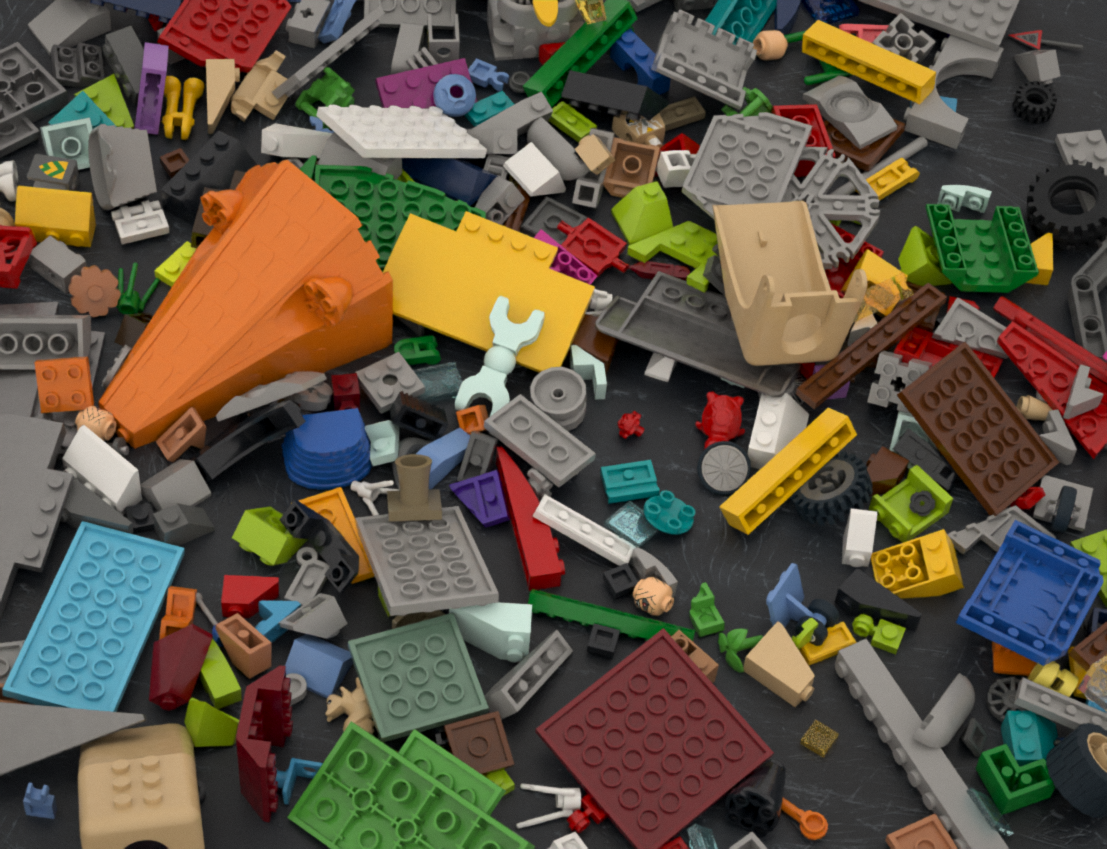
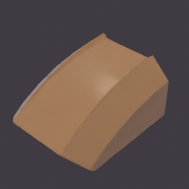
(633, 166)

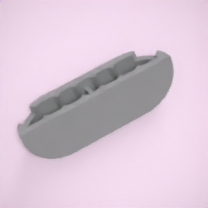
(556, 150)
(947, 714)

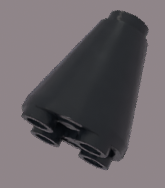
(758, 799)

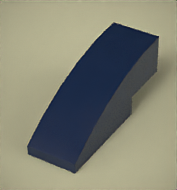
(786, 15)

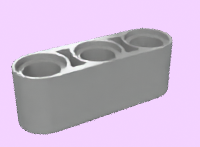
(408, 43)

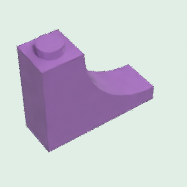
(151, 87)

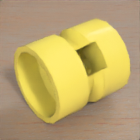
(1047, 674)

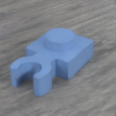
(485, 73)
(39, 802)

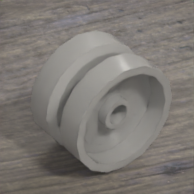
(560, 395)

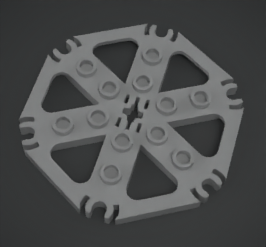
(834, 207)

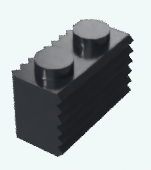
(418, 416)

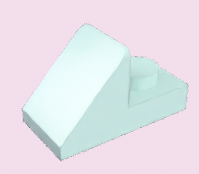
(384, 442)

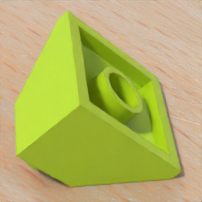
(643, 213)
(921, 260)

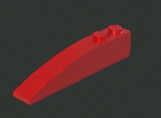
(533, 538)

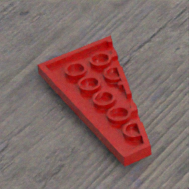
(1053, 379)

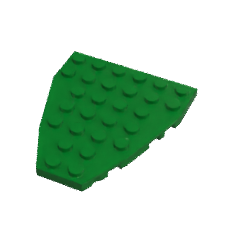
(386, 203)

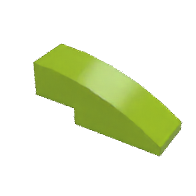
(219, 678)

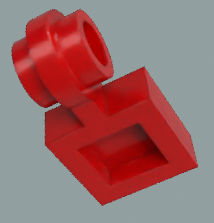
(579, 820)

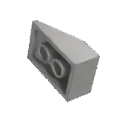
(69, 23)

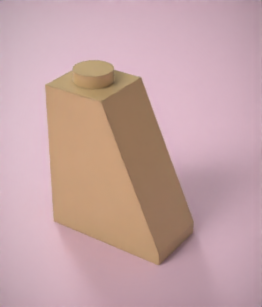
(780, 666)

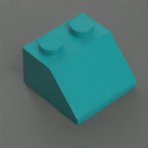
(1028, 736)

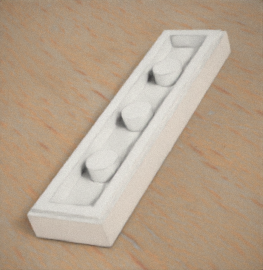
(584, 531)

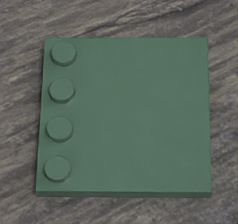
(417, 677)

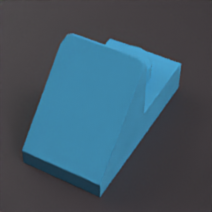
(272, 613)

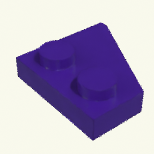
(483, 497)

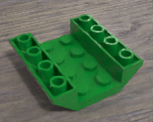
(983, 253)

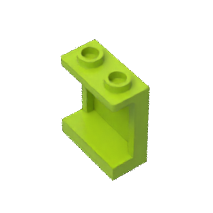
(894, 507)

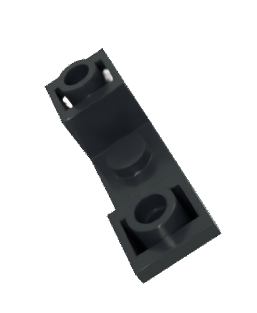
(326, 539)

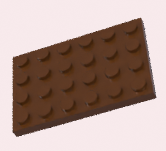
(978, 429)

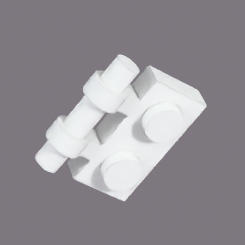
(140, 221)

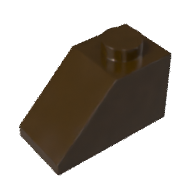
(132, 328)

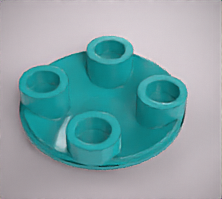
(669, 513)

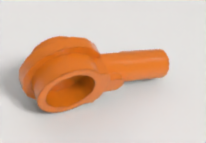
(812, 824)

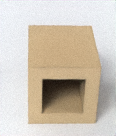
(594, 153)

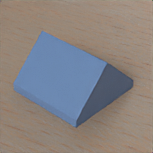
(319, 664)

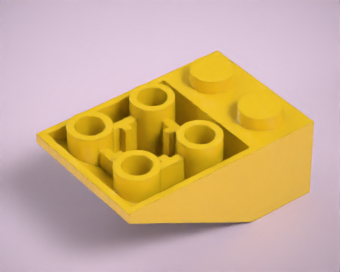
(919, 567)

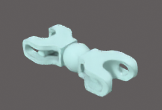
(500, 358)

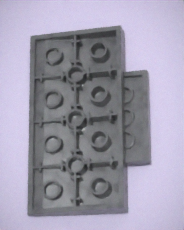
(29, 494)

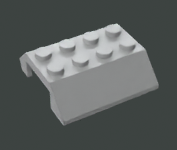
(704, 60)

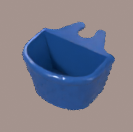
(328, 450)

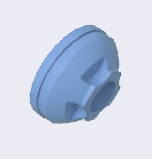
(454, 106)

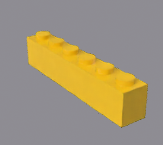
(869, 61)
(788, 470)

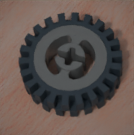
(834, 490)

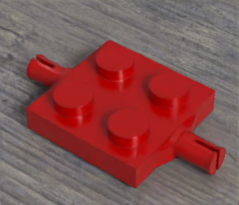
(594, 246)

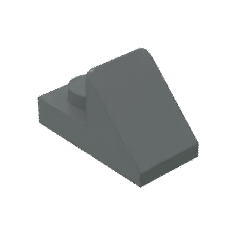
(477, 456)

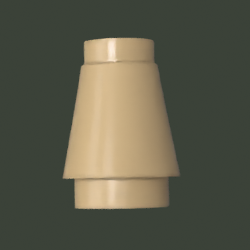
(1033, 408)

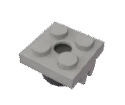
(386, 379)

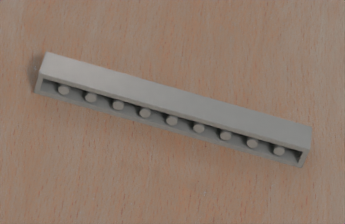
(925, 766)

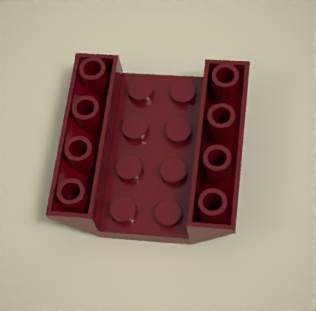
(263, 724)

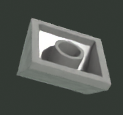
(176, 484)

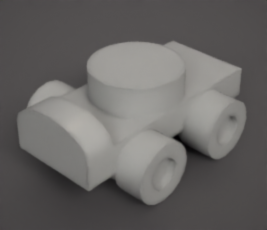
(539, 484)

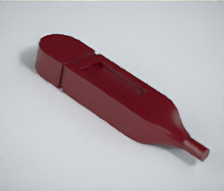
(650, 269)

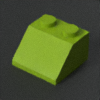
(266, 536)

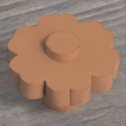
(94, 291)

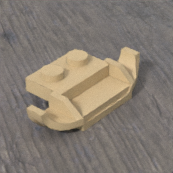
(257, 89)

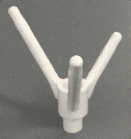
(370, 492)

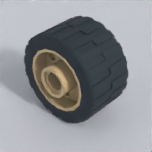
(1080, 769)

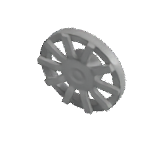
(124, 352)

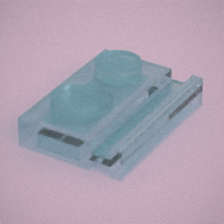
(440, 382)

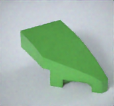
(704, 613)

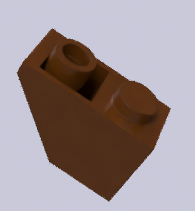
(886, 470)

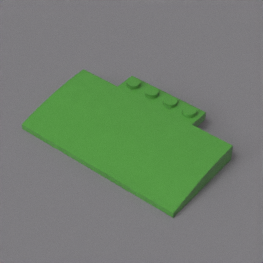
(401, 799)

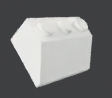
(775, 427)
(102, 470)

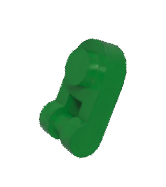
(411, 351)

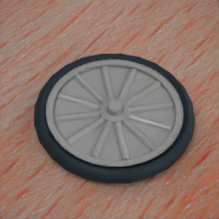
(724, 468)

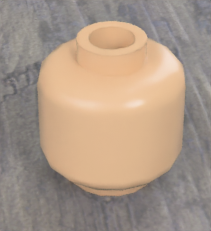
(770, 45)

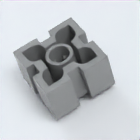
(905, 41)
(890, 368)

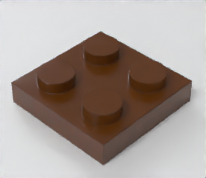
(480, 743)

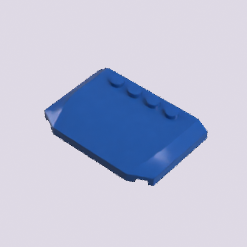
(1033, 595)

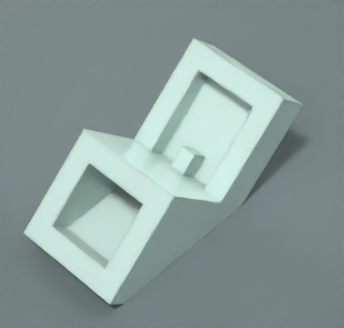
(589, 369)

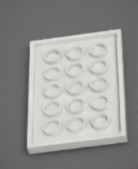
(401, 132)

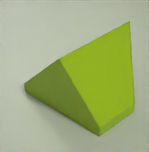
(209, 725)

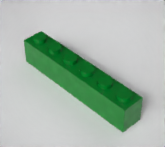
(581, 50)

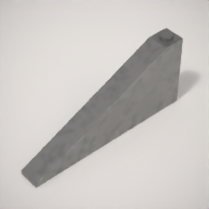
(40, 731)

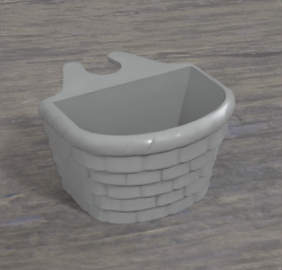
(120, 165)

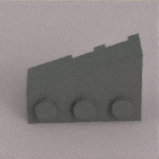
(125, 57)

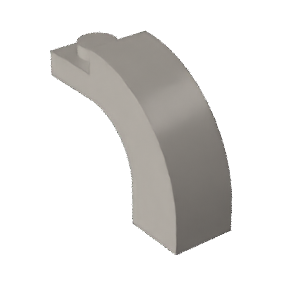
(590, 186)

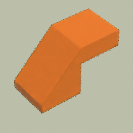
(179, 610)

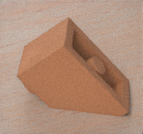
(245, 645)

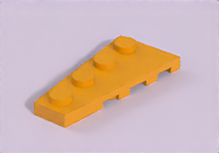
(336, 509)

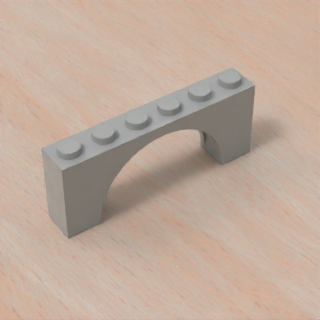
(933, 117)

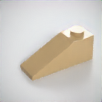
(220, 88)

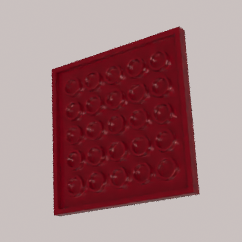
(654, 743)

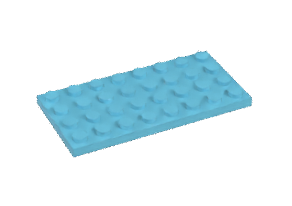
(94, 620)

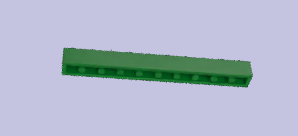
(589, 613)

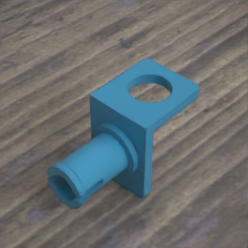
(287, 779)

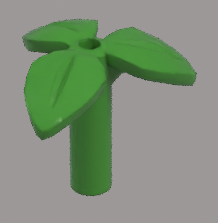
(735, 642)

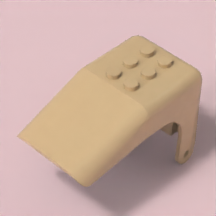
(780, 285)
(140, 789)

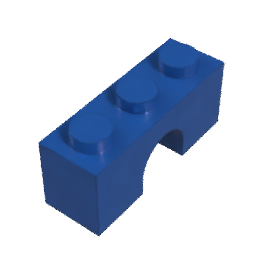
(633, 52)

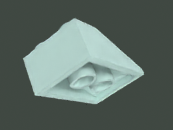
(497, 628)

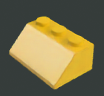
(56, 213)

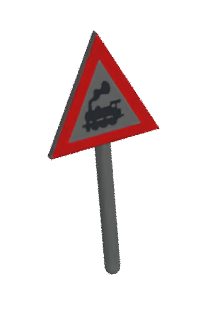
(1033, 40)

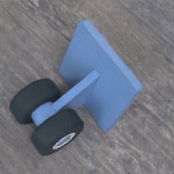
(786, 601)

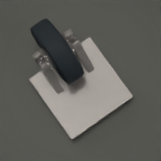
(1064, 504)

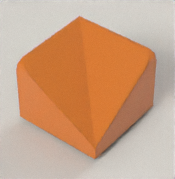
(472, 419)

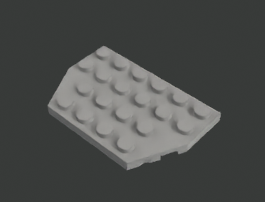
(745, 160)

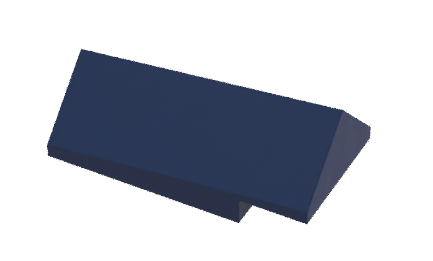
(450, 175)

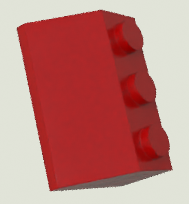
(818, 138)

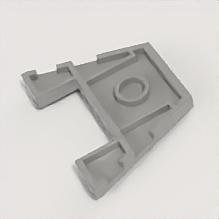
(993, 530)

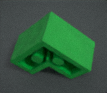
(1010, 784)

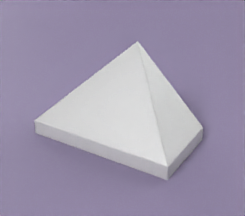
(660, 367)

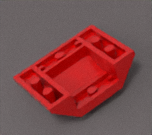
(921, 346)

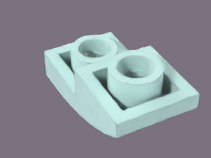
(965, 196)

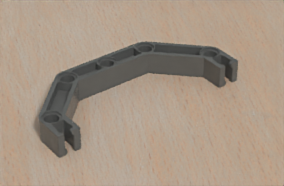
(1085, 304)

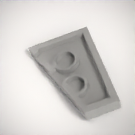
(971, 326)

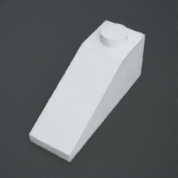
(293, 141)

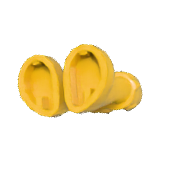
(192, 91)

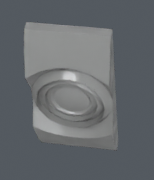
(851, 111)
(270, 392)

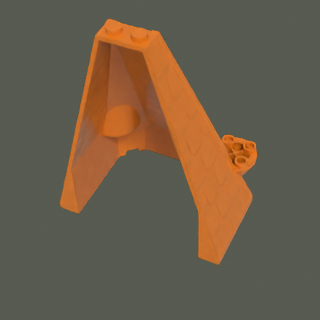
(263, 296)

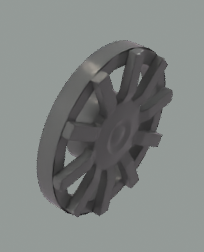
(1007, 699)

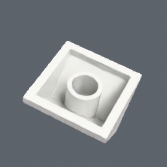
(534, 172)

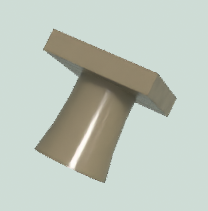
(414, 498)

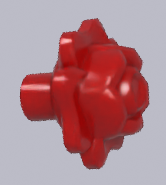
(630, 425)

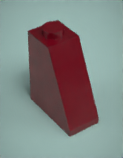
(177, 665)

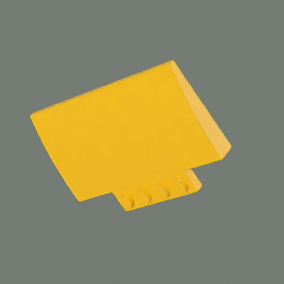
(455, 277)

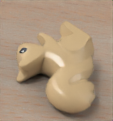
(353, 705)

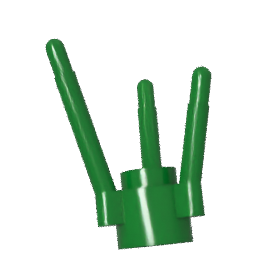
(130, 301)

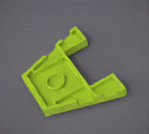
(684, 242)

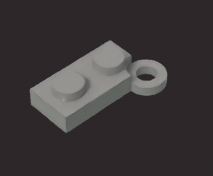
(309, 578)

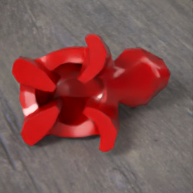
(721, 418)

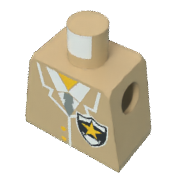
(640, 132)

